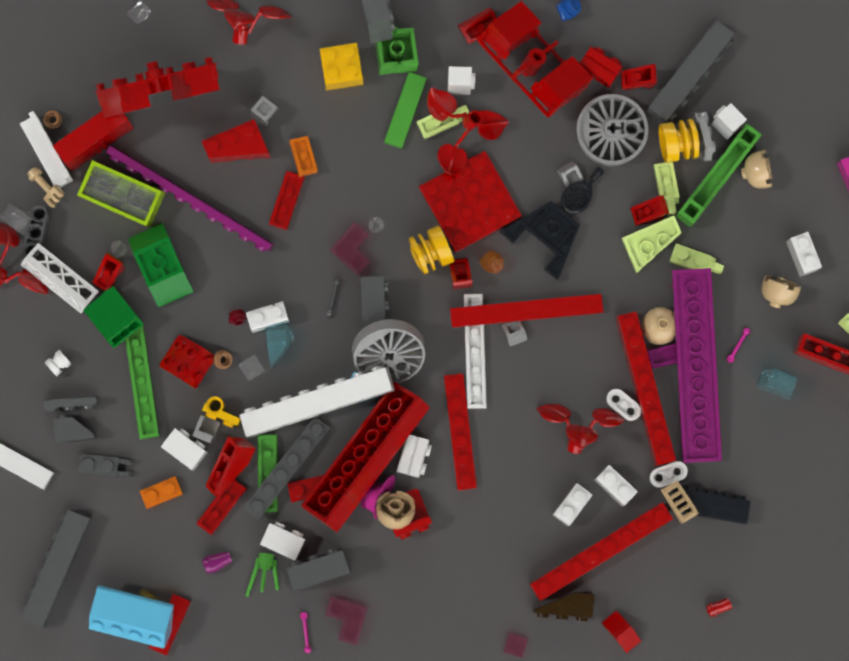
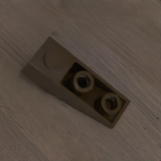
(574, 604)

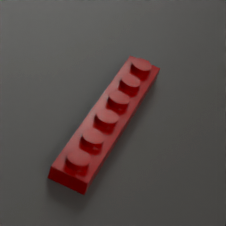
(460, 432)

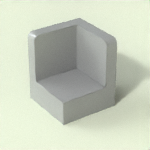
(263, 110)
(206, 429)

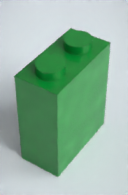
(113, 317)

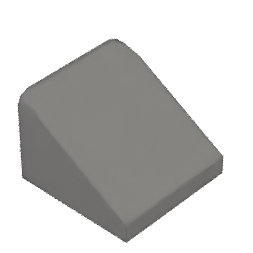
(570, 173)
(514, 332)

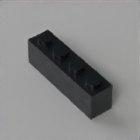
(715, 505)

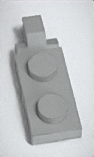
(706, 144)

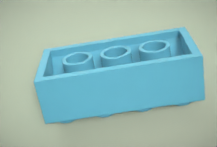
(131, 616)

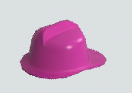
(370, 499)

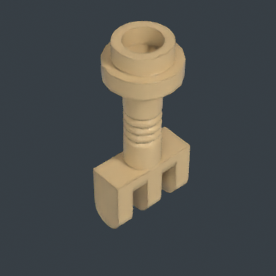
(53, 194)

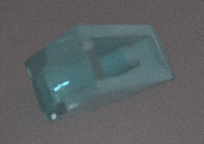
(278, 343)

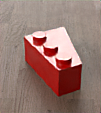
(236, 144)

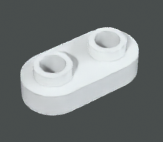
(624, 403)
(667, 474)

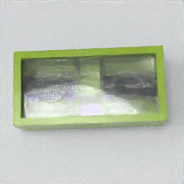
(121, 194)

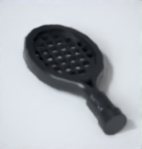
(597, 173)

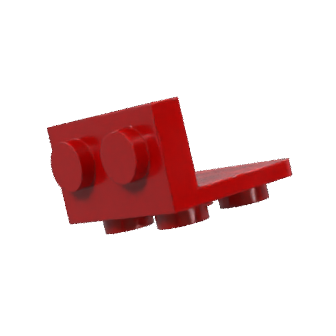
(187, 361)
(420, 520)

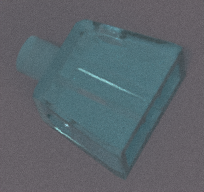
(777, 383)

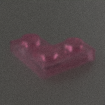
(346, 249)
(353, 618)

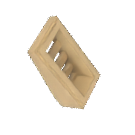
(693, 511)

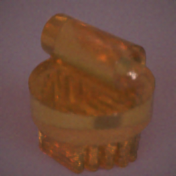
(492, 262)

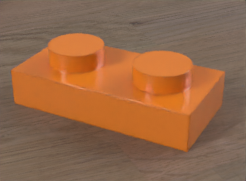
(303, 156)
(161, 492)

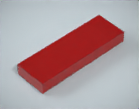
(286, 200)
(221, 507)
(179, 611)

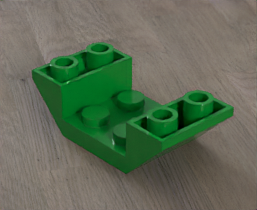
(160, 265)

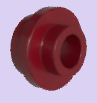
(237, 317)

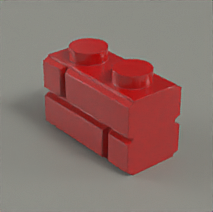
(600, 66)

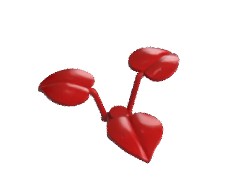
(240, 20)
(489, 124)
(10, 237)
(578, 435)

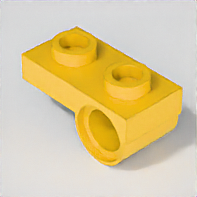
(229, 420)

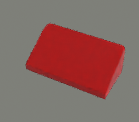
(474, 27)

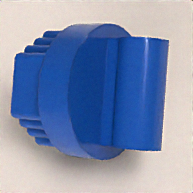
(568, 9)

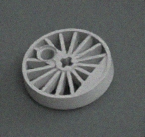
(603, 131)
(389, 352)

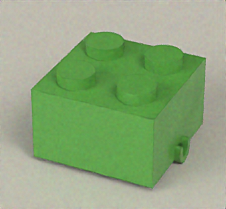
(397, 54)

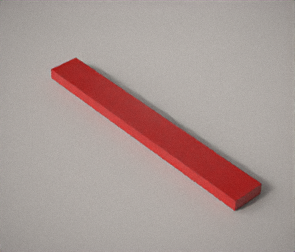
(526, 310)

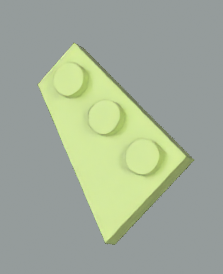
(649, 241)

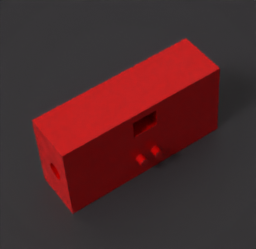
(91, 139)

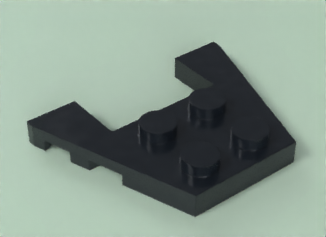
(551, 228)

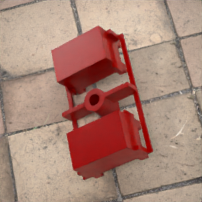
(554, 89)
(134, 96)

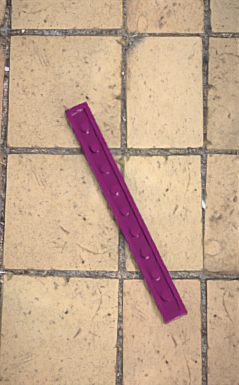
(183, 195)

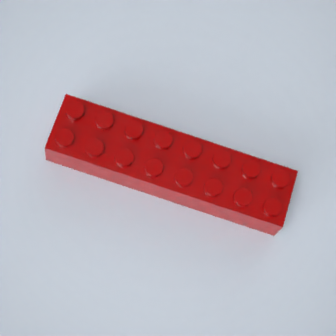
(365, 457)

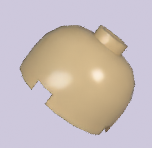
(757, 170)
(779, 291)
(659, 326)
(395, 510)

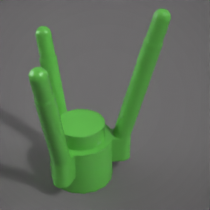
(265, 561)

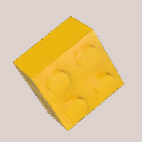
(341, 66)

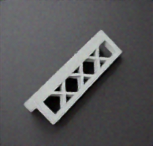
(44, 149)
(53, 281)

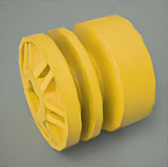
(682, 140)
(431, 250)

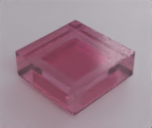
(515, 645)

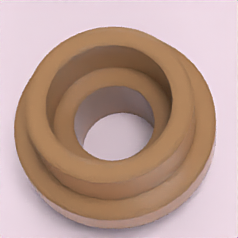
(50, 114)
(227, 359)

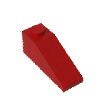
(230, 463)

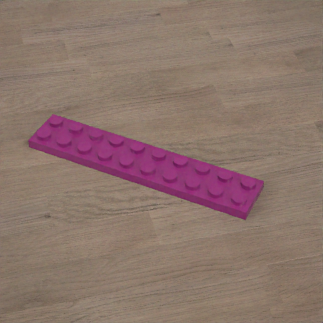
(696, 365)

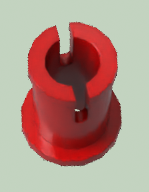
(718, 607)

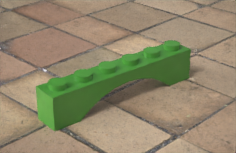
(718, 175)

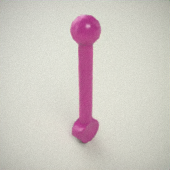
(746, 331)
(307, 648)

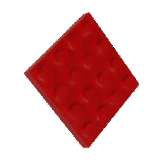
(470, 202)

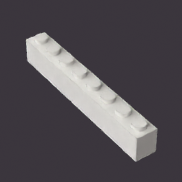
(317, 402)

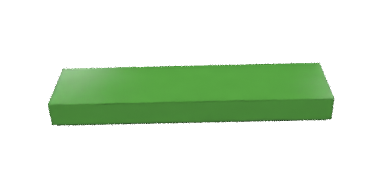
(405, 110)
(267, 461)

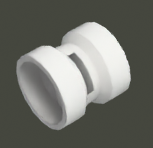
(59, 361)

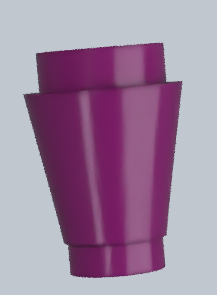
(215, 562)

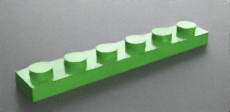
(142, 385)

